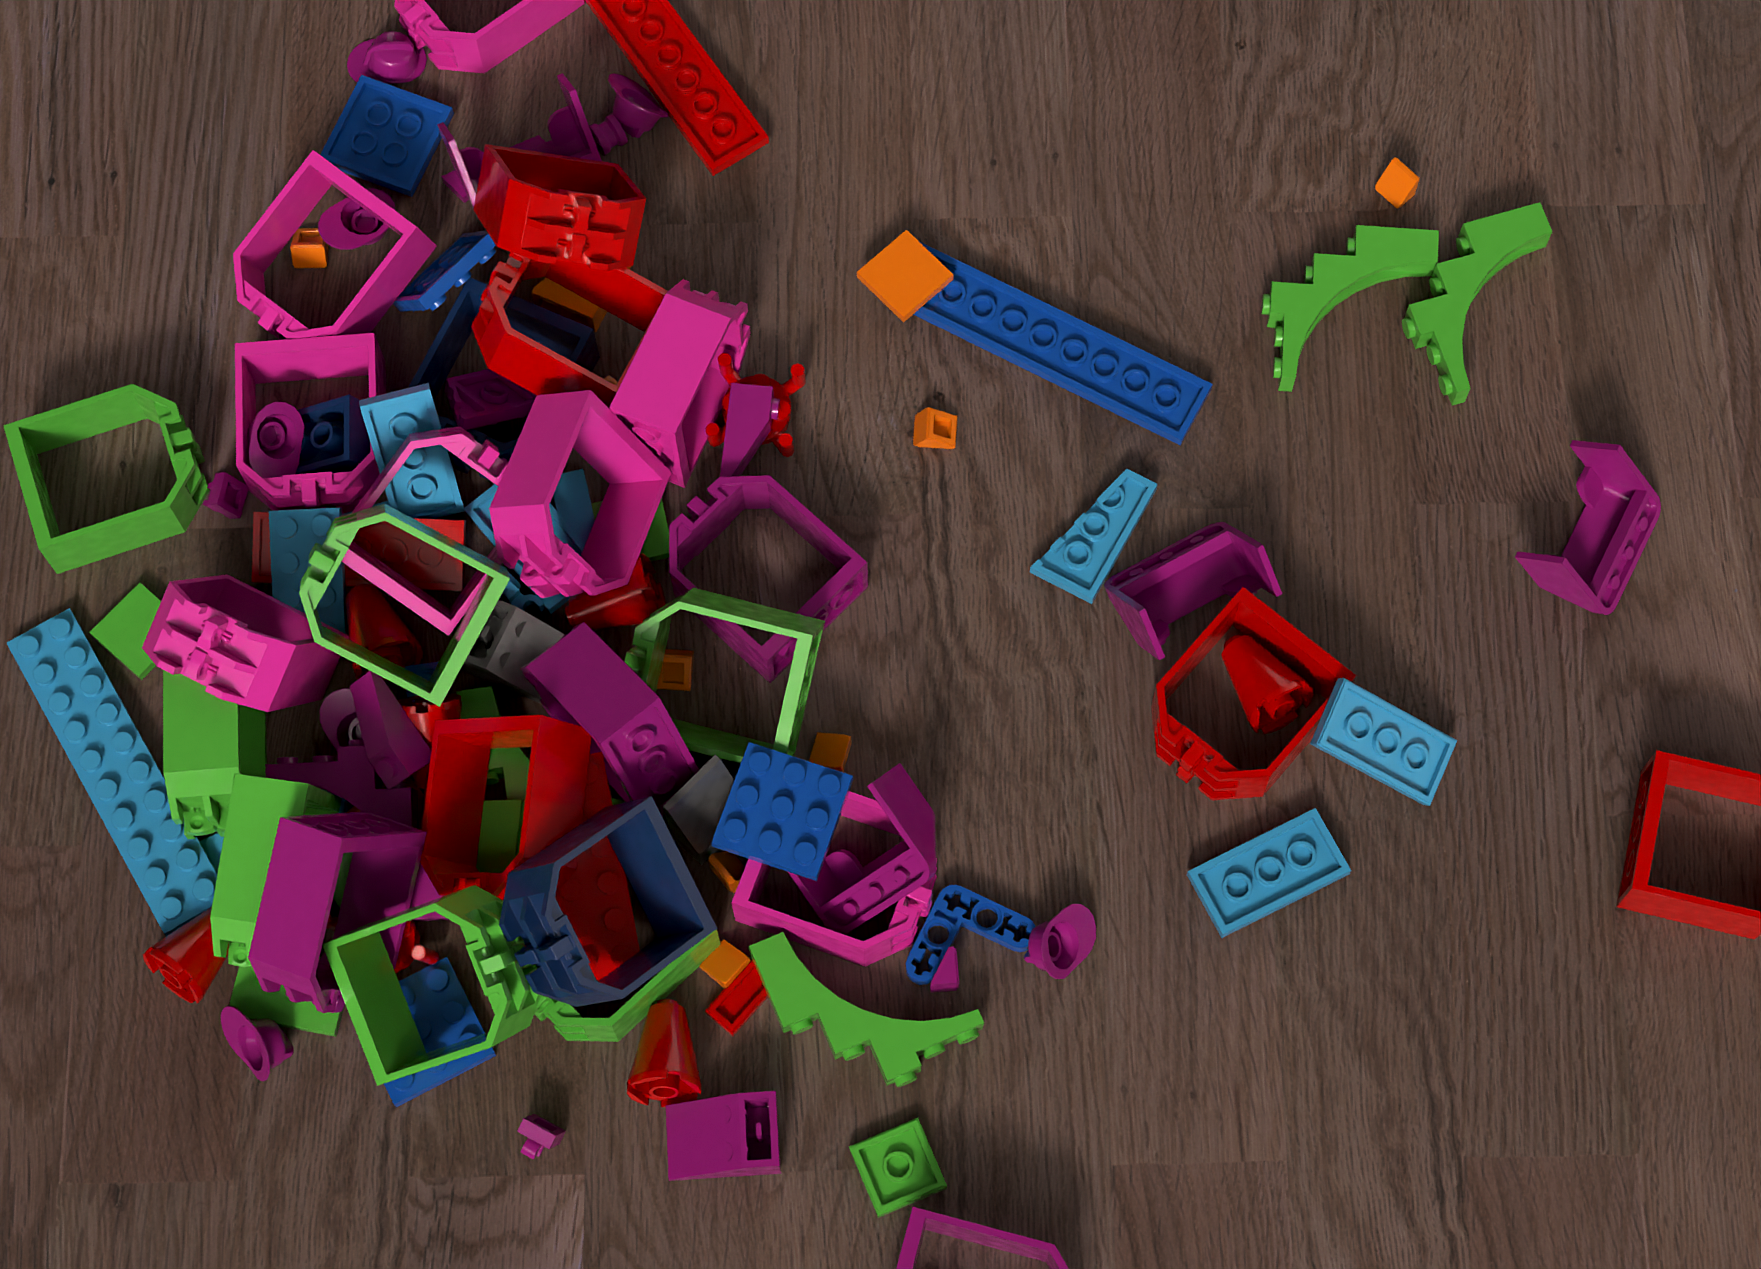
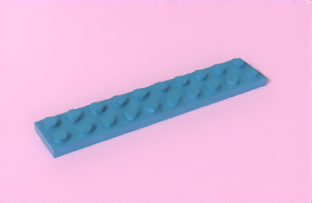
(115, 769)

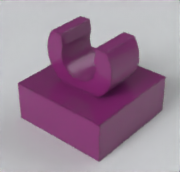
(226, 495)
(540, 1135)

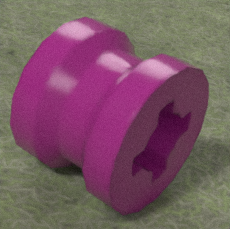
(608, 134)

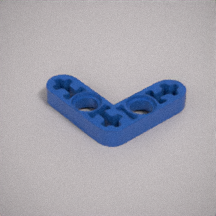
(954, 921)

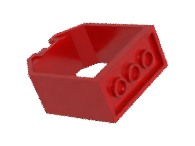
(559, 207)
(531, 363)
(1285, 642)
(458, 793)
(1634, 889)

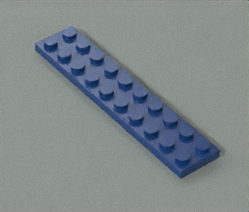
(1066, 351)

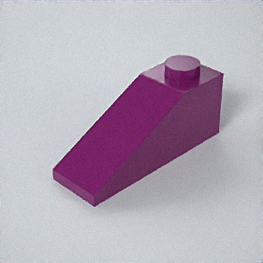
(747, 425)
(387, 732)

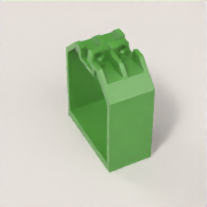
(88, 419)
(325, 562)
(650, 647)
(203, 749)
(247, 851)
(379, 1003)
(577, 1028)

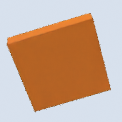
(905, 275)

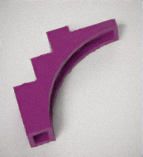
(359, 784)

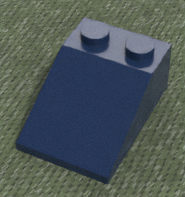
(333, 436)

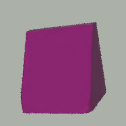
(947, 974)

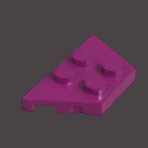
(486, 399)

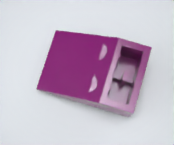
(724, 1136)

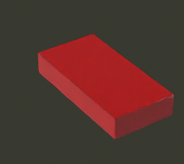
(738, 1000)

